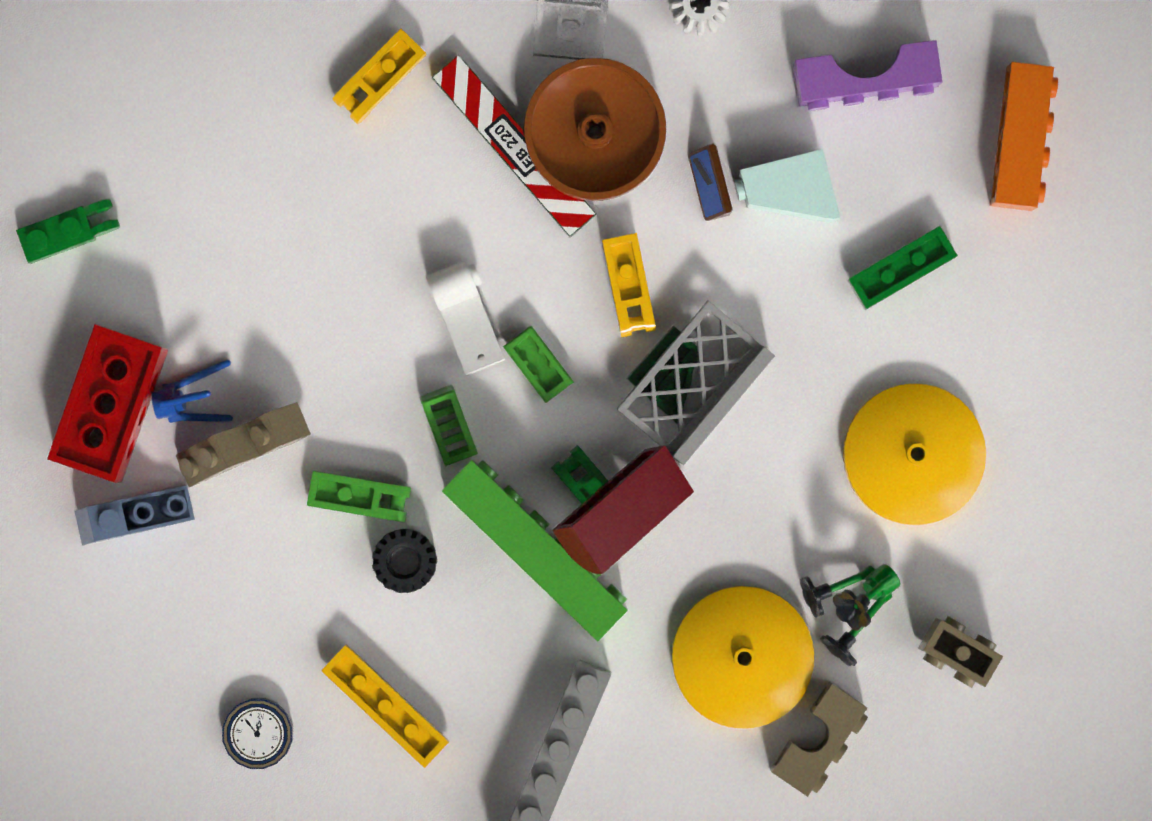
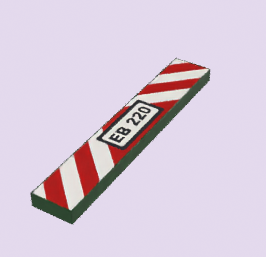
(508, 141)

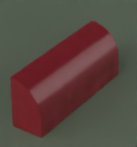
(623, 510)

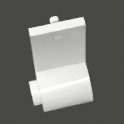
(465, 316)

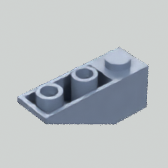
(134, 515)

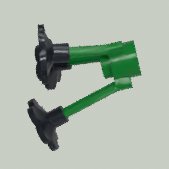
(851, 609)

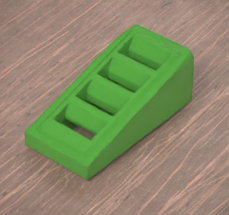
(438, 396)

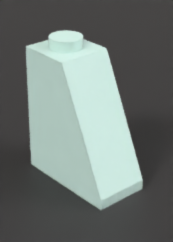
(790, 187)

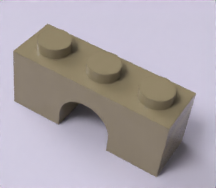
(806, 767)

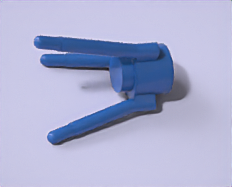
(171, 401)

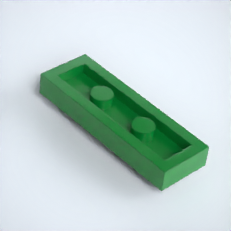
(902, 268)

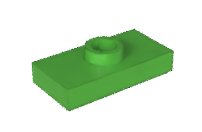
(538, 364)

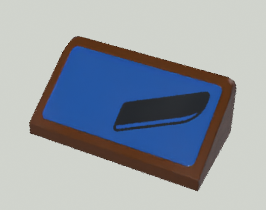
(710, 183)

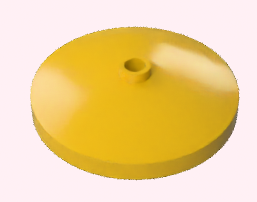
(881, 461)
(708, 651)

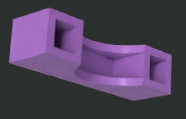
(823, 81)

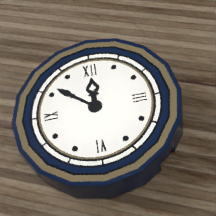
(257, 733)

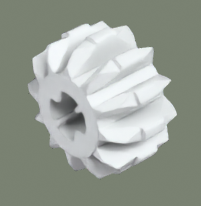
(711, 13)

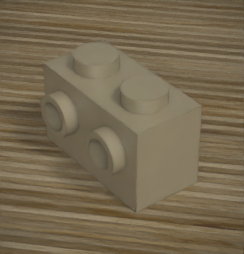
(970, 657)

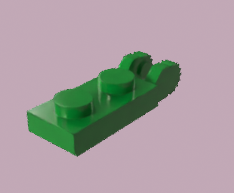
(64, 231)

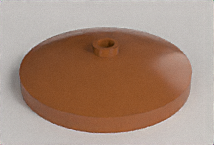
(602, 96)

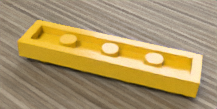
(385, 705)

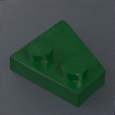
(665, 378)

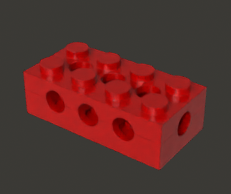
(84, 408)

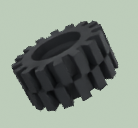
(382, 560)

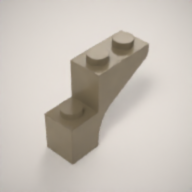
(242, 444)

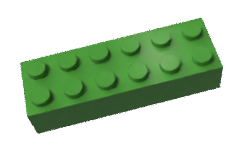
(534, 548)

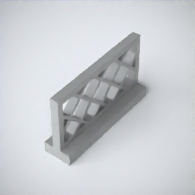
(718, 403)

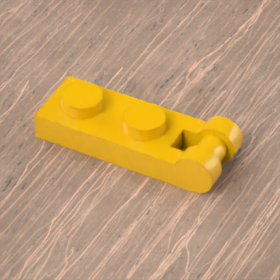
(380, 75)
(628, 283)

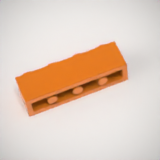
(1023, 136)

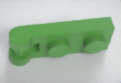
(357, 496)

